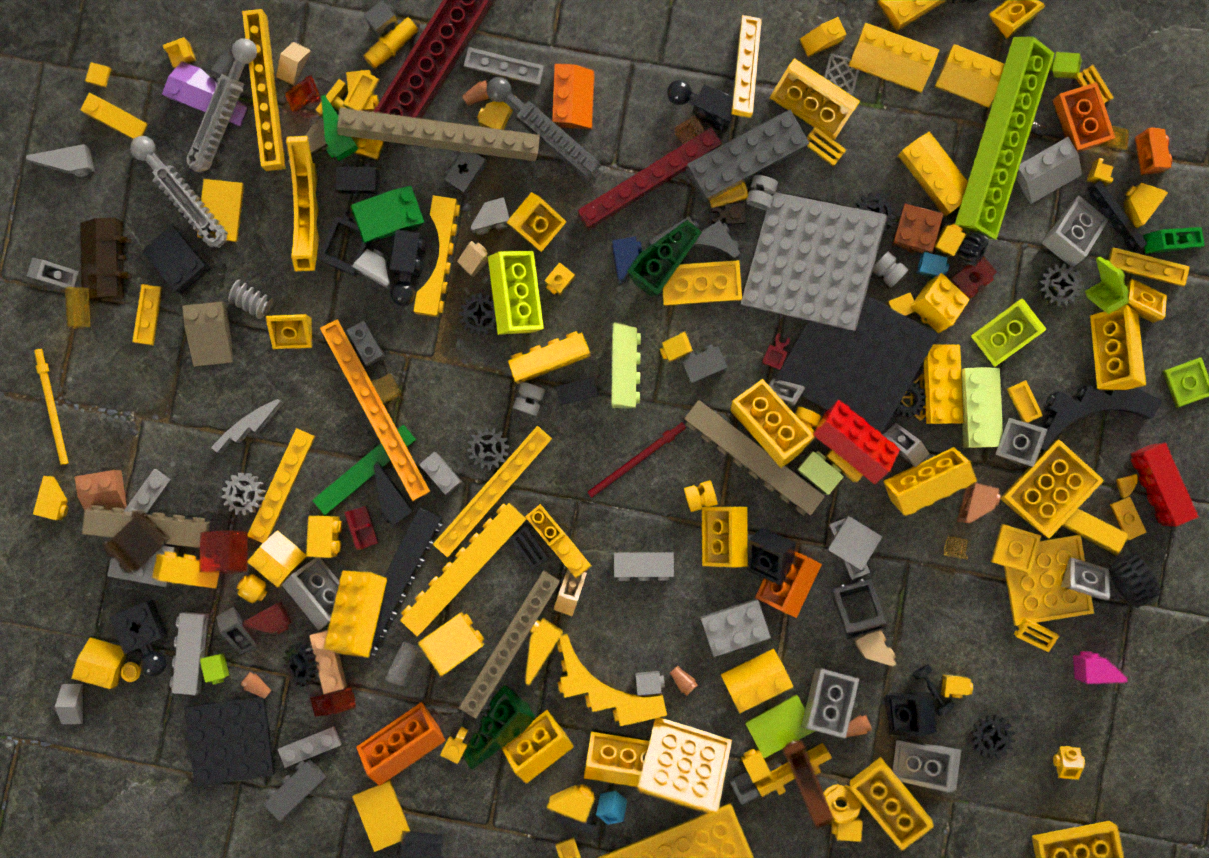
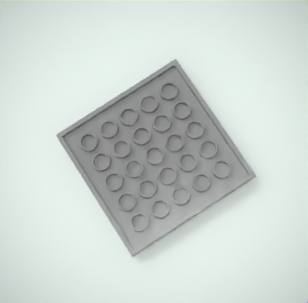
(814, 260)

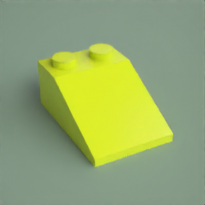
(1008, 332)

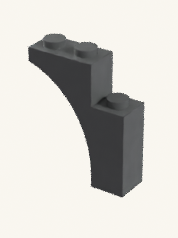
(714, 237)

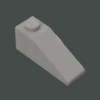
(72, 160)

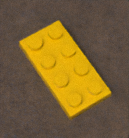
(703, 283)
(943, 385)

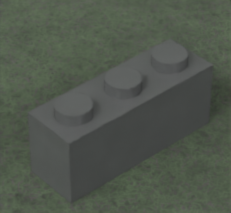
(294, 789)

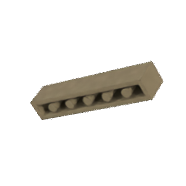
(109, 522)

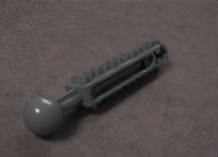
(550, 134)

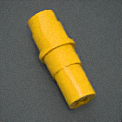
(390, 43)

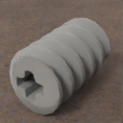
(248, 300)

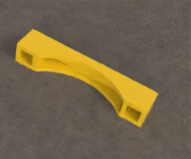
(429, 297)

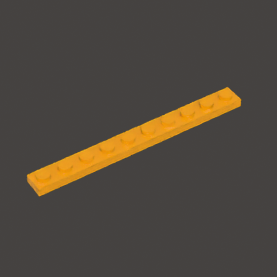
(375, 410)

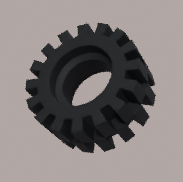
(917, 406)

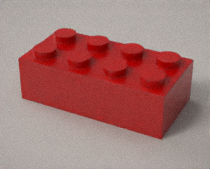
(856, 442)
(1163, 485)

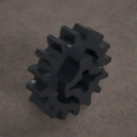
(881, 202)
(489, 315)
(301, 664)
(993, 728)

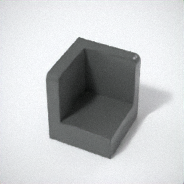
(744, 787)

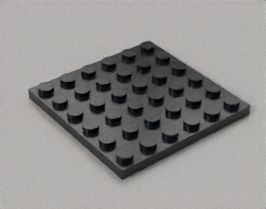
(860, 367)

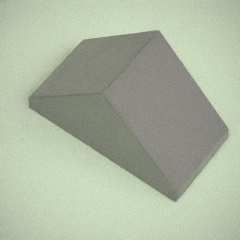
(787, 391)
(70, 704)

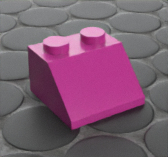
(1095, 669)

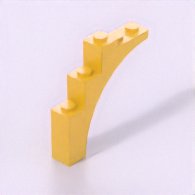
(305, 204)
(629, 707)

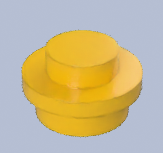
(130, 671)

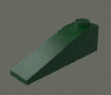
(659, 261)

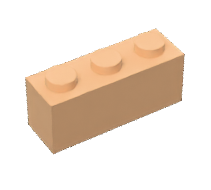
(329, 666)

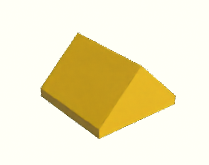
(1015, 14)
(1146, 301)
(290, 331)

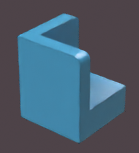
(611, 807)

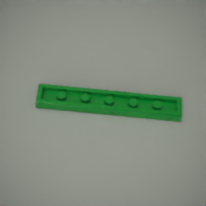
(357, 475)

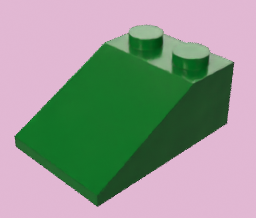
(386, 213)

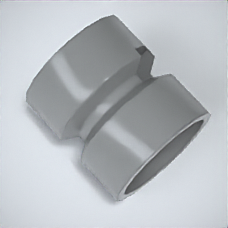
(762, 190)
(889, 269)
(532, 392)

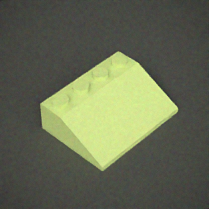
(624, 366)

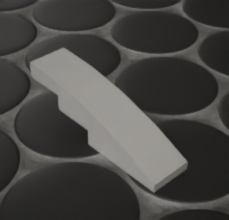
(254, 421)

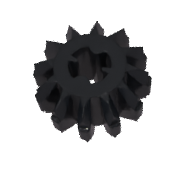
(972, 248)

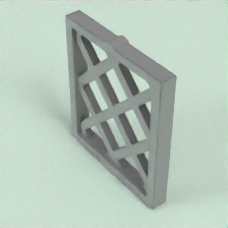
(836, 66)

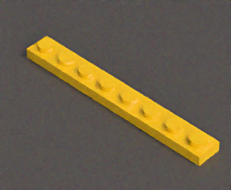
(492, 491)

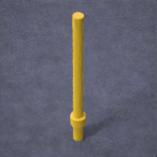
(43, 369)

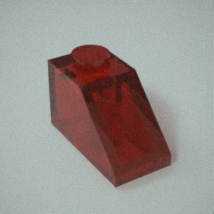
(270, 620)
(333, 702)

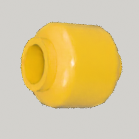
(251, 588)

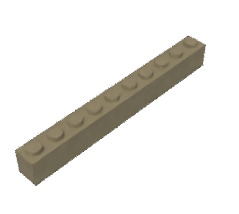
(438, 134)

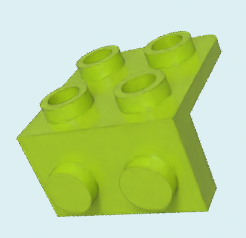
(1111, 291)

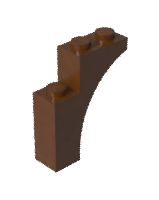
(808, 784)

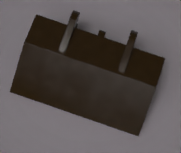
(103, 258)

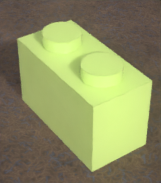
(819, 472)

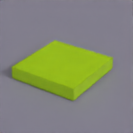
(1187, 382)

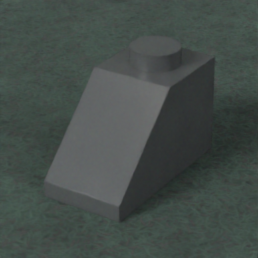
(234, 631)

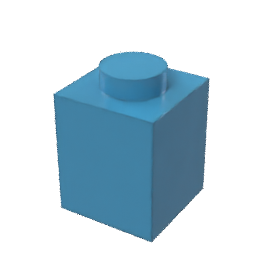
(932, 265)

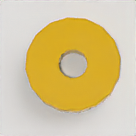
(852, 809)

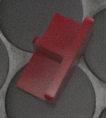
(361, 527)

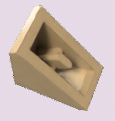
(292, 62)

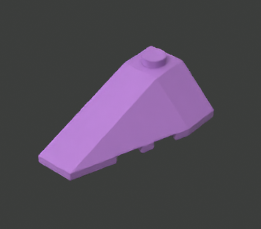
(195, 89)

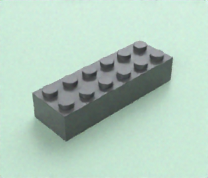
(747, 156)

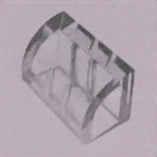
(404, 664)

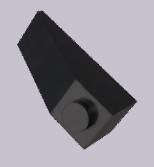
(391, 499)

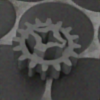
(1062, 277)
(482, 455)

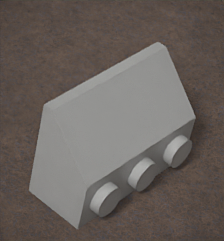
(1049, 170)
(314, 591)

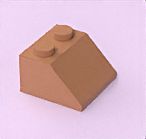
(101, 489)
(977, 502)

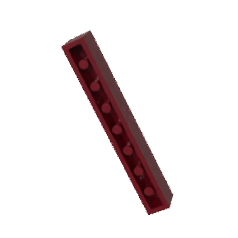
(647, 179)

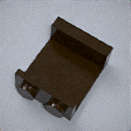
(136, 542)

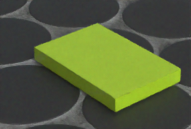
(778, 726)

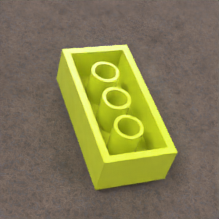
(515, 292)

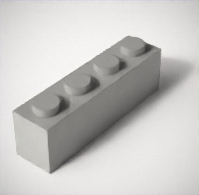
(190, 648)

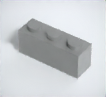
(643, 565)

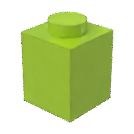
(1066, 65)
(214, 668)

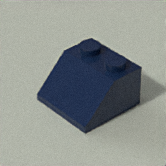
(624, 253)

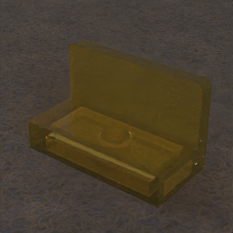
(77, 307)

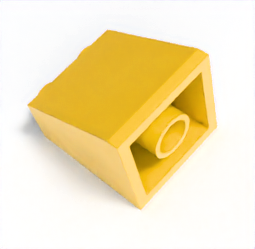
(452, 643)

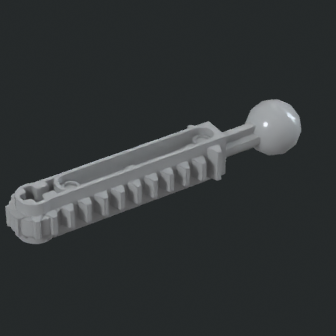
(220, 108)
(170, 181)

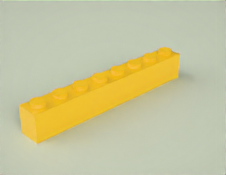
(264, 92)
(463, 569)

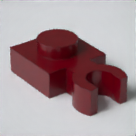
(775, 354)

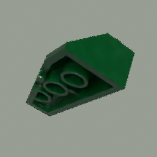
(504, 722)

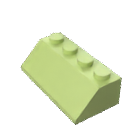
(981, 407)

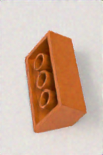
(400, 744)

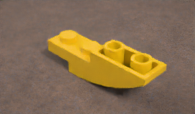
(558, 541)

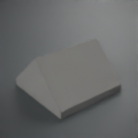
(1021, 442)
(1087, 579)

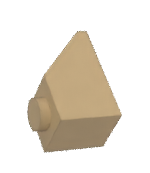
(569, 593)

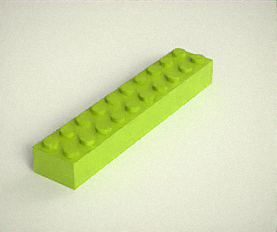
(1005, 137)

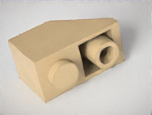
(473, 258)
(873, 648)

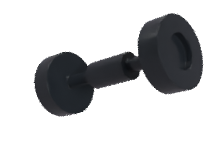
(944, 707)

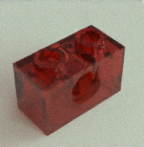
(983, 272)

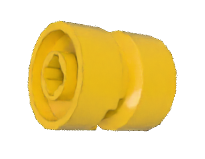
(808, 418)
(700, 496)

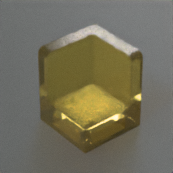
(386, 388)
(956, 547)

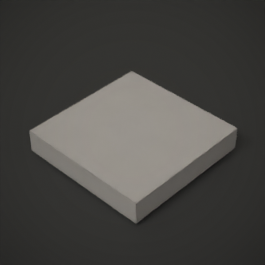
(854, 543)

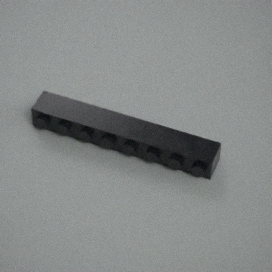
(402, 569)

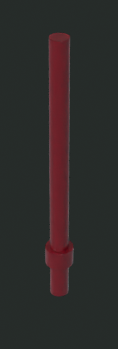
(668, 436)

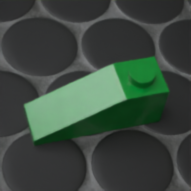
(338, 145)
(1173, 240)

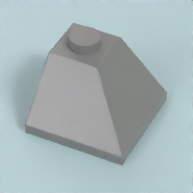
(374, 267)

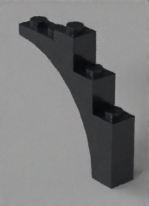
(1090, 400)

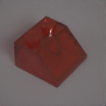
(223, 552)

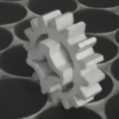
(251, 496)

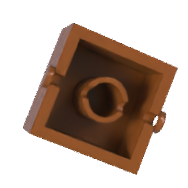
(917, 229)

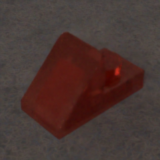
(303, 94)

